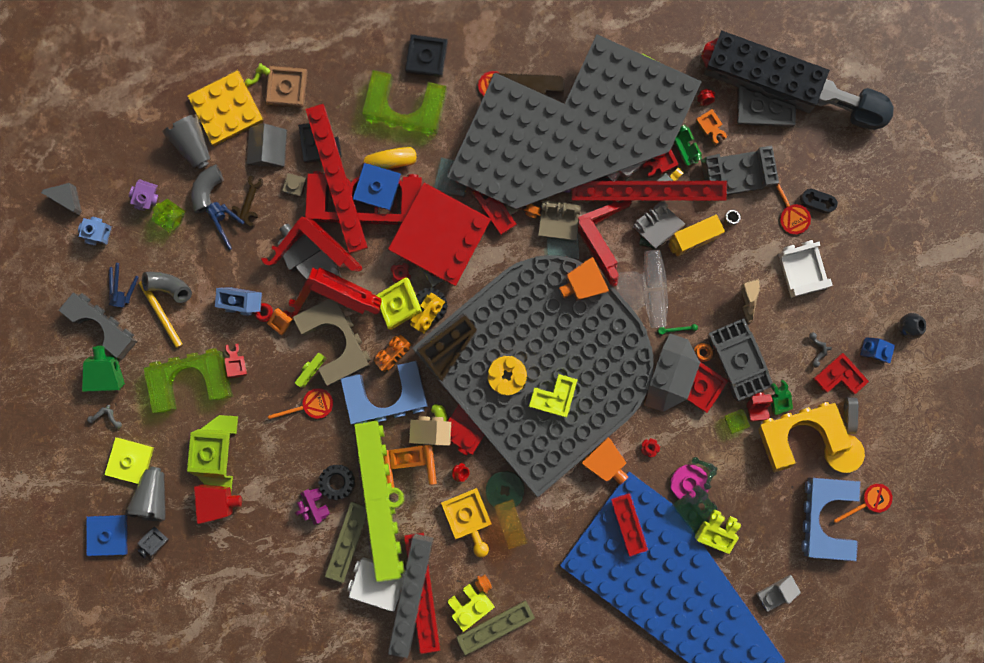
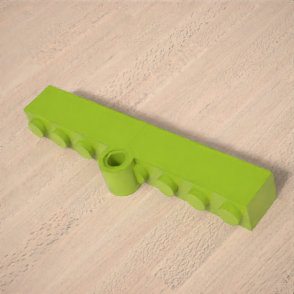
(377, 500)

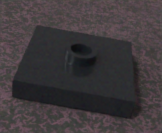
(426, 55)

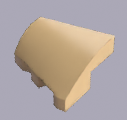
(750, 293)

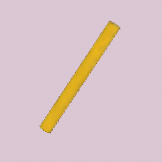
(162, 317)

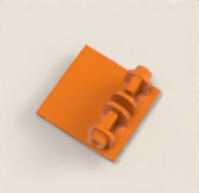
(396, 346)

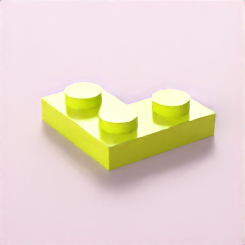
(559, 400)

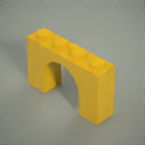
(824, 419)

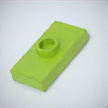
(310, 369)

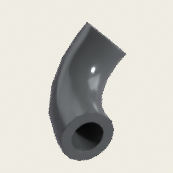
(202, 188)
(166, 283)

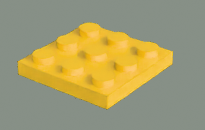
(225, 108)

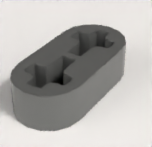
(851, 415)

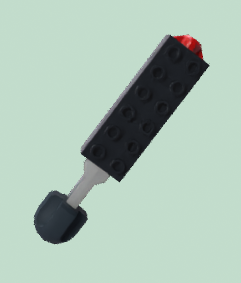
(789, 80)

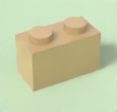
(430, 432)

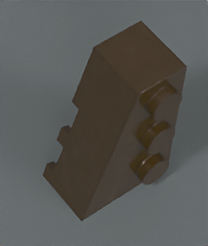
(447, 345)

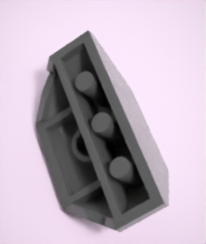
(673, 374)

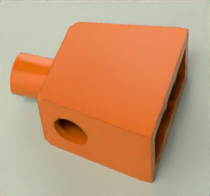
(584, 282)
(606, 462)

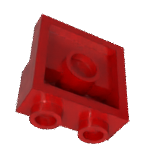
(464, 431)

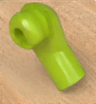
(439, 411)

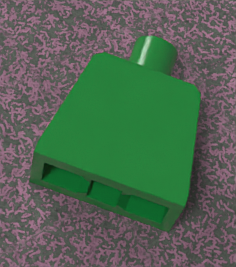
(101, 372)

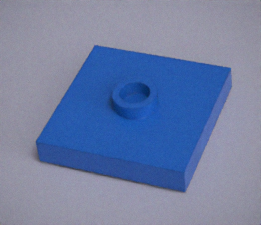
(377, 186)
(107, 535)

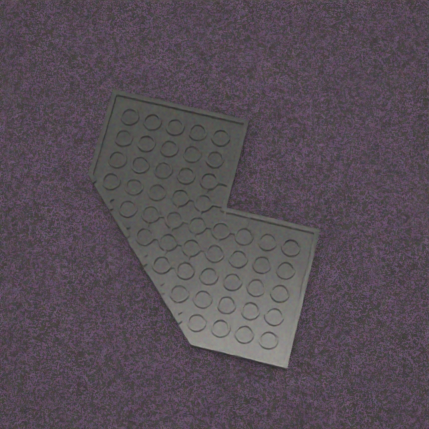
(613, 118)

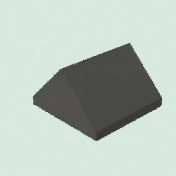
(267, 146)

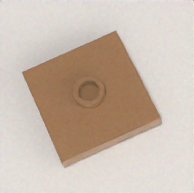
(286, 86)

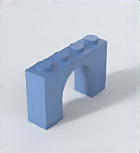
(411, 398)
(816, 542)

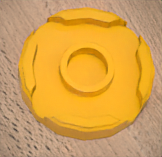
(849, 460)

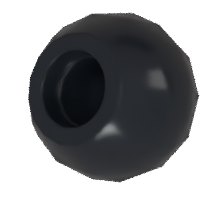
(912, 326)

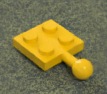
(466, 516)

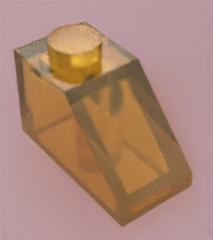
(510, 524)

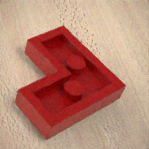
(841, 370)

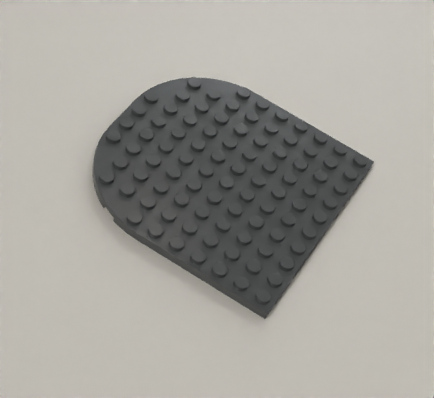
(585, 339)

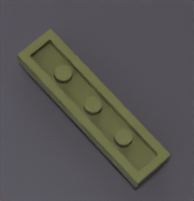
(347, 542)
(495, 627)

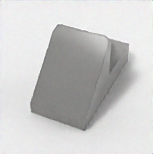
(778, 593)

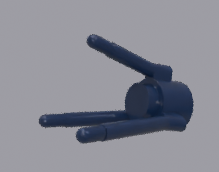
(217, 214)
(116, 297)

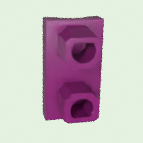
(309, 498)

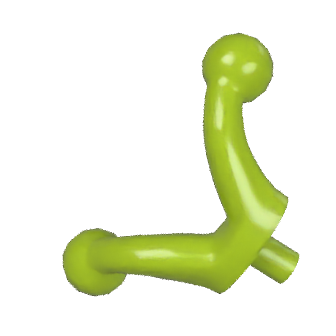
(261, 69)

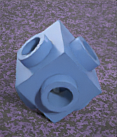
(94, 231)

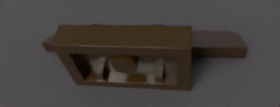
(537, 82)

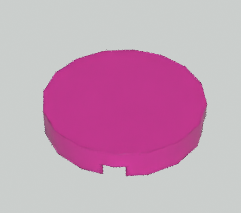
(685, 479)

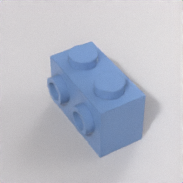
(238, 300)

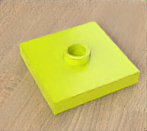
(399, 303)
(128, 460)

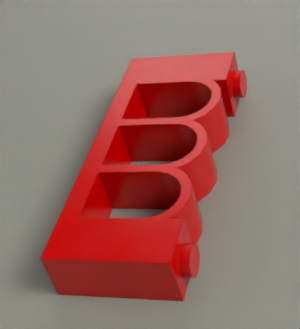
(318, 196)

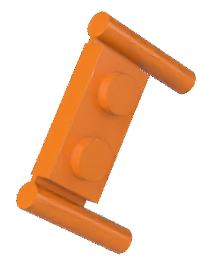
(410, 458)

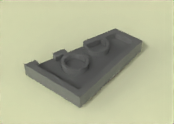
(763, 111)

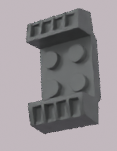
(743, 171)
(740, 359)

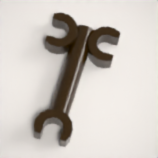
(244, 214)

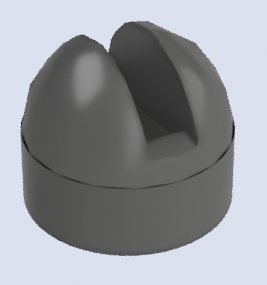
(734, 216)

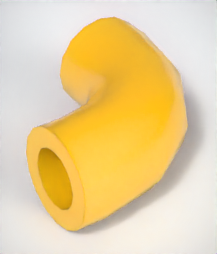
(392, 158)

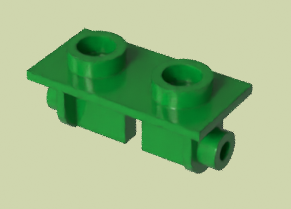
(689, 153)

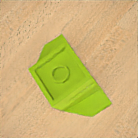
(210, 451)

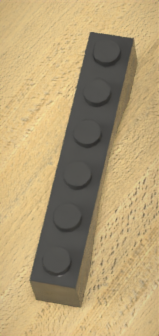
(411, 595)

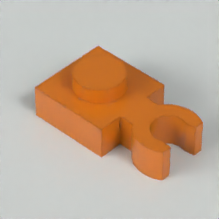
(710, 124)

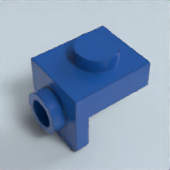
(877, 349)

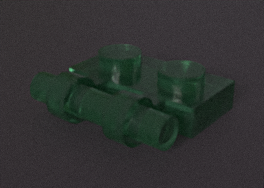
(689, 509)

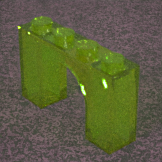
(425, 119)
(161, 377)

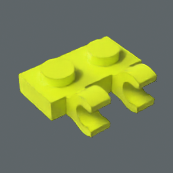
(716, 537)
(473, 610)

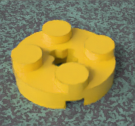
(496, 372)

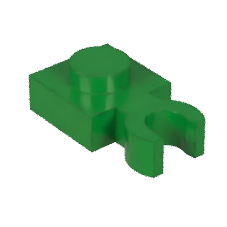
(781, 399)

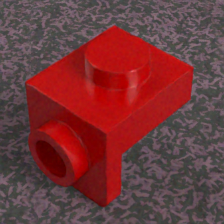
(758, 407)

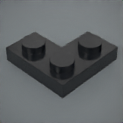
(308, 144)

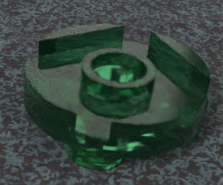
(506, 479)

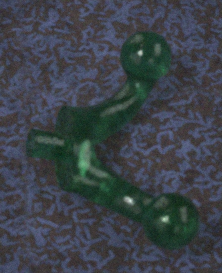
(711, 468)

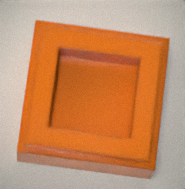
(279, 321)

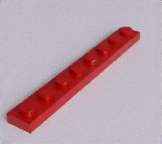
(336, 178)
(652, 190)

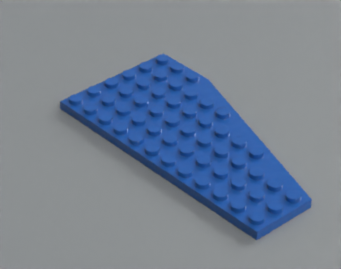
(670, 588)

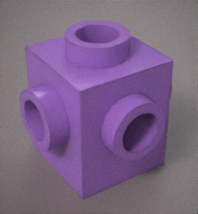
(147, 189)

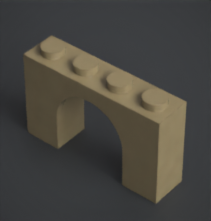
(353, 358)

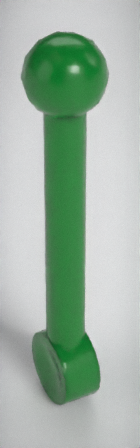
(662, 330)

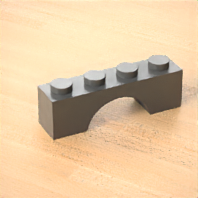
(116, 339)

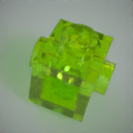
(168, 215)

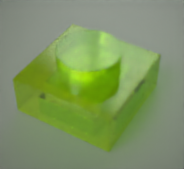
(736, 421)

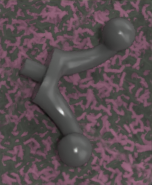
(813, 336)
(109, 412)

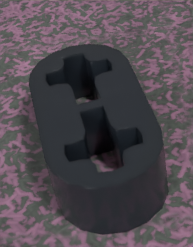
(820, 197)

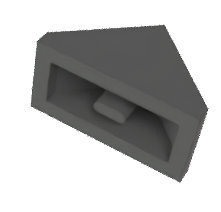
(64, 195)

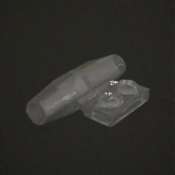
(647, 288)

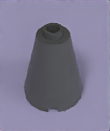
(189, 141)
(149, 497)

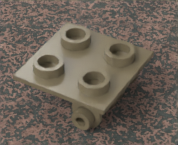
(559, 220)

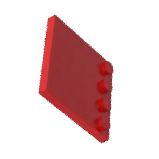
(439, 234)

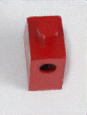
(214, 502)

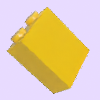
(696, 235)

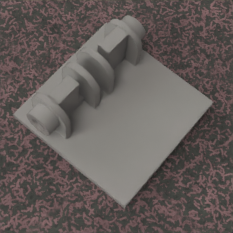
(658, 224)

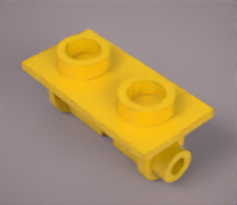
(432, 306)

